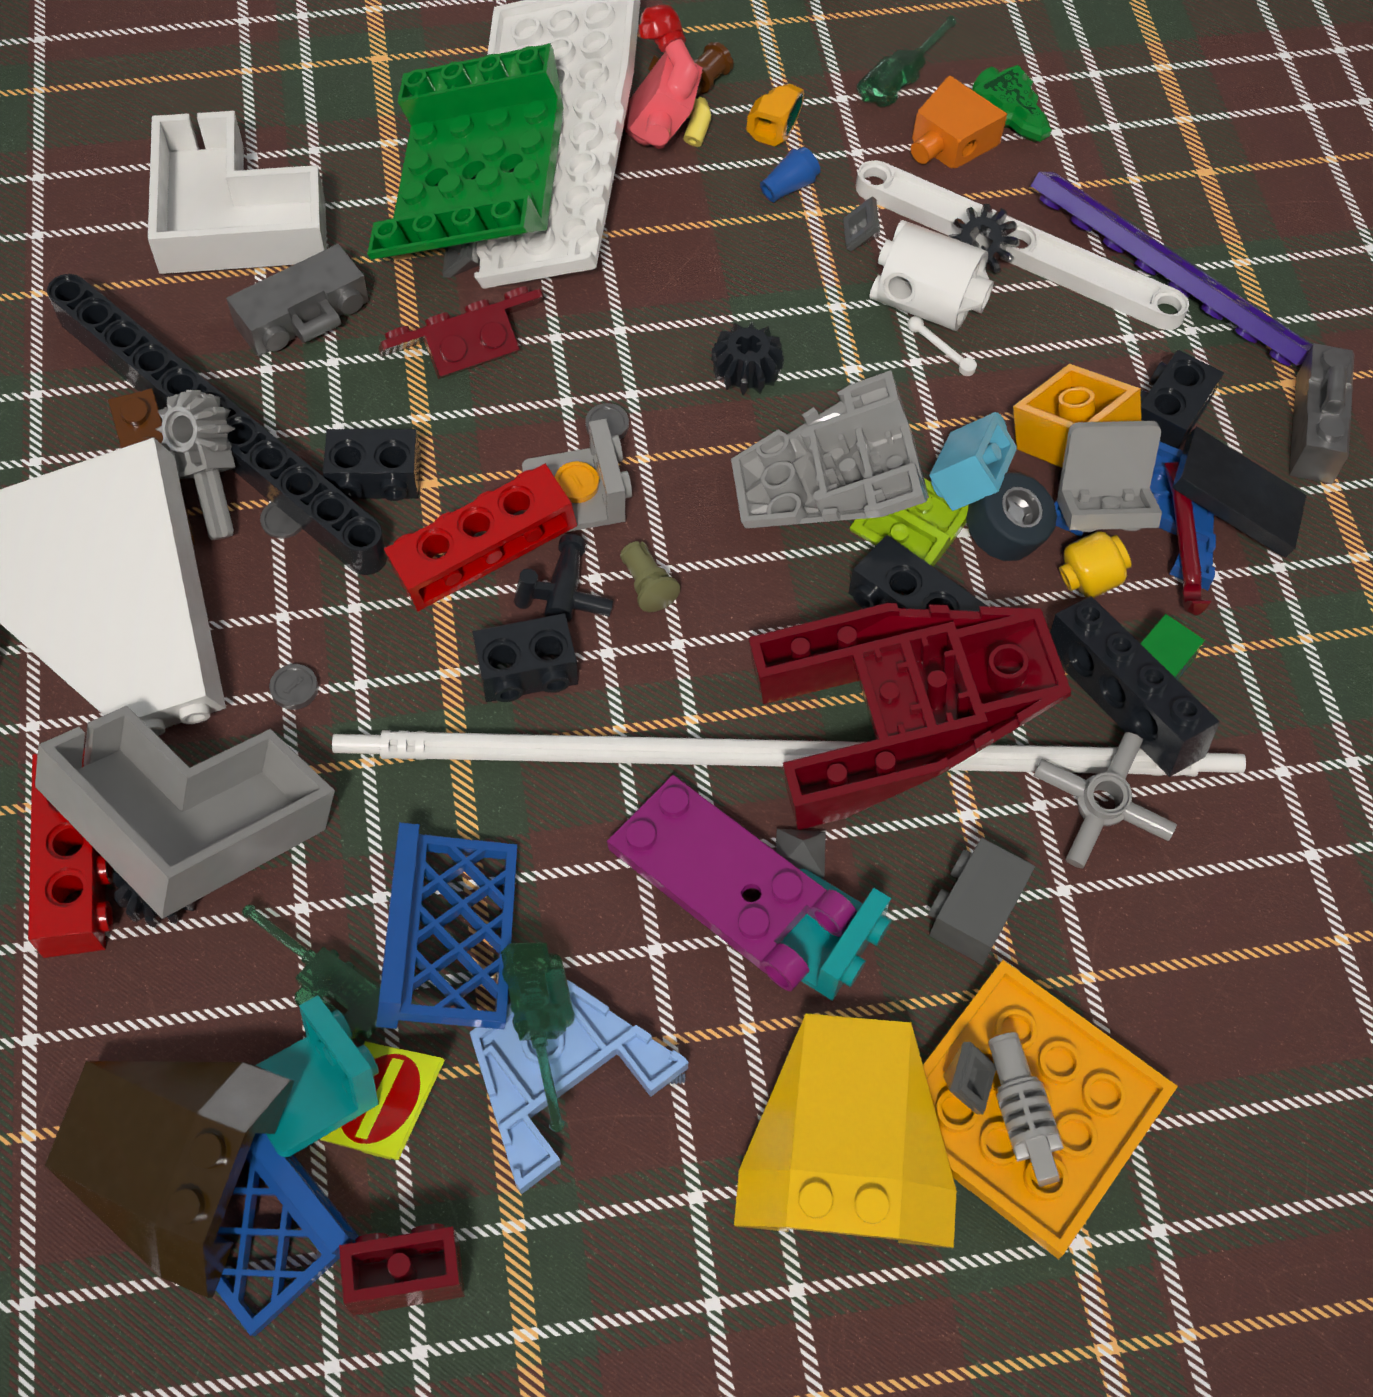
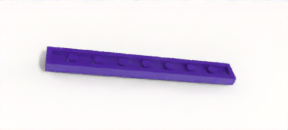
(1155, 257)

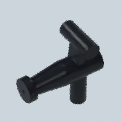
(562, 591)

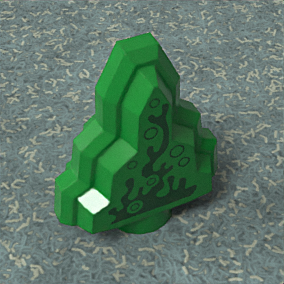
(1014, 94)

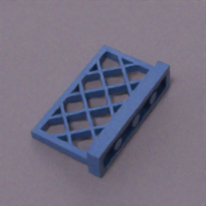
(404, 933)
(310, 1209)

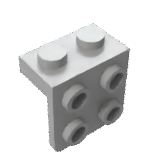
(1110, 476)
(614, 486)

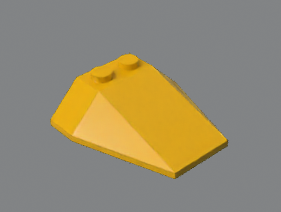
(850, 1140)

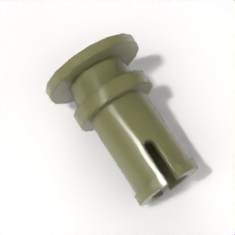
(651, 582)

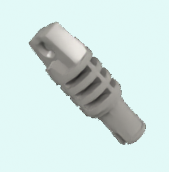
(1025, 1109)

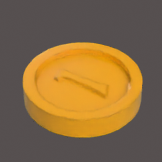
(578, 481)

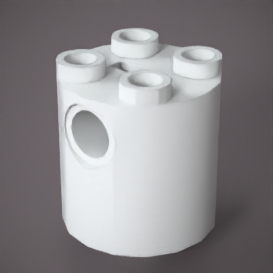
(932, 276)

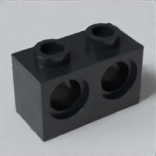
(1179, 396)
(373, 459)
(522, 647)

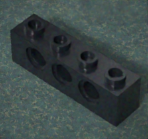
(895, 568)
(1132, 686)

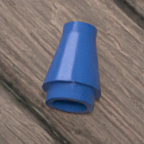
(791, 174)

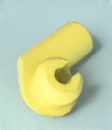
(699, 123)

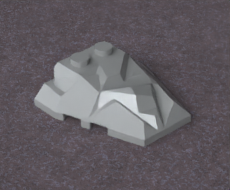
(836, 465)

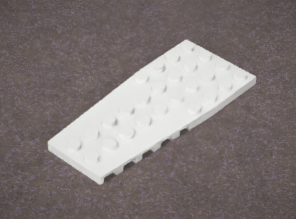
(595, 73)

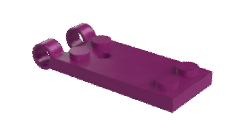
(708, 863)

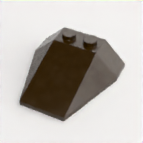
(162, 1152)

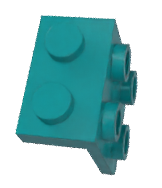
(834, 958)
(329, 1079)

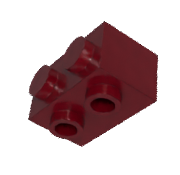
(401, 1269)

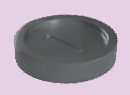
(616, 418)
(278, 523)
(293, 686)

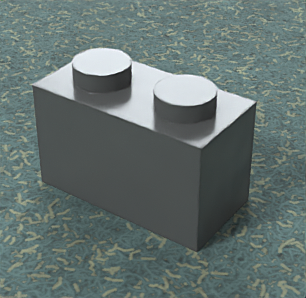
(980, 900)

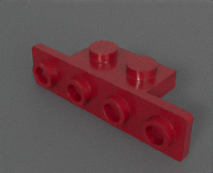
(466, 339)

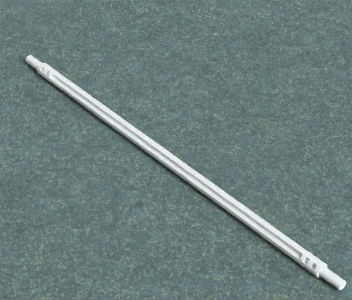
(731, 752)

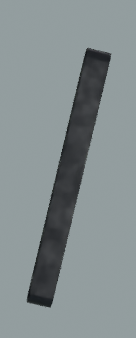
(256, 453)

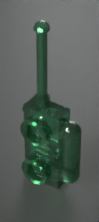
(895, 71)
(328, 977)
(539, 1006)

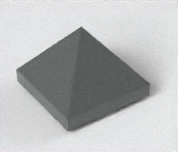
(862, 225)
(458, 263)
(803, 849)
(971, 1077)

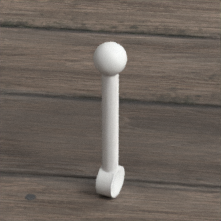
(966, 365)

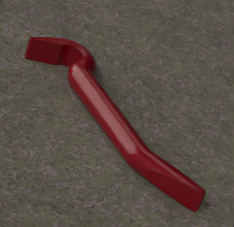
(1188, 547)

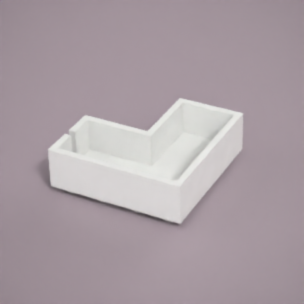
(217, 214)

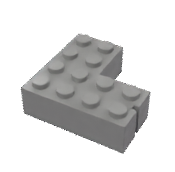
(177, 826)

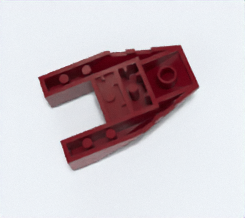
(932, 686)

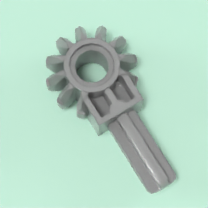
(197, 437)

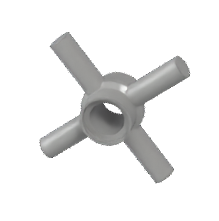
(1095, 816)

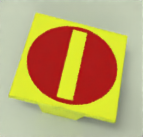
(401, 1092)

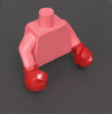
(670, 87)

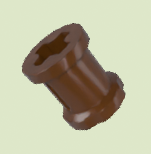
(714, 62)

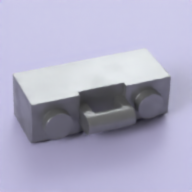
(299, 301)
(1322, 414)

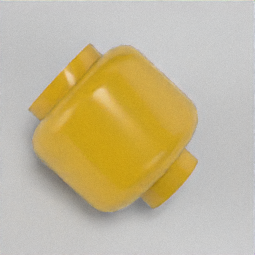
(1095, 564)

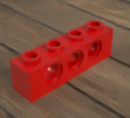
(471, 557)
(58, 926)

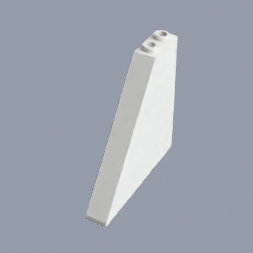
(110, 585)

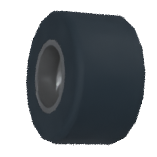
(1014, 519)

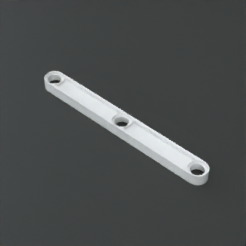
(1044, 256)

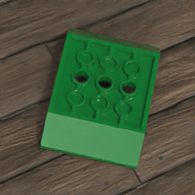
(483, 123)

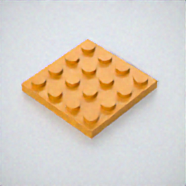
(1096, 1092)

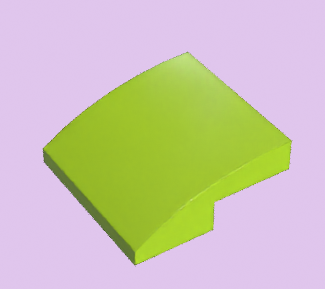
(922, 529)

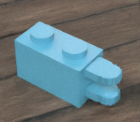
(973, 461)

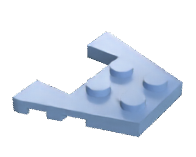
(517, 1087)

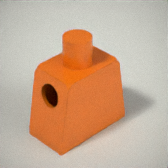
(956, 125)

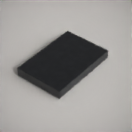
(1240, 492)

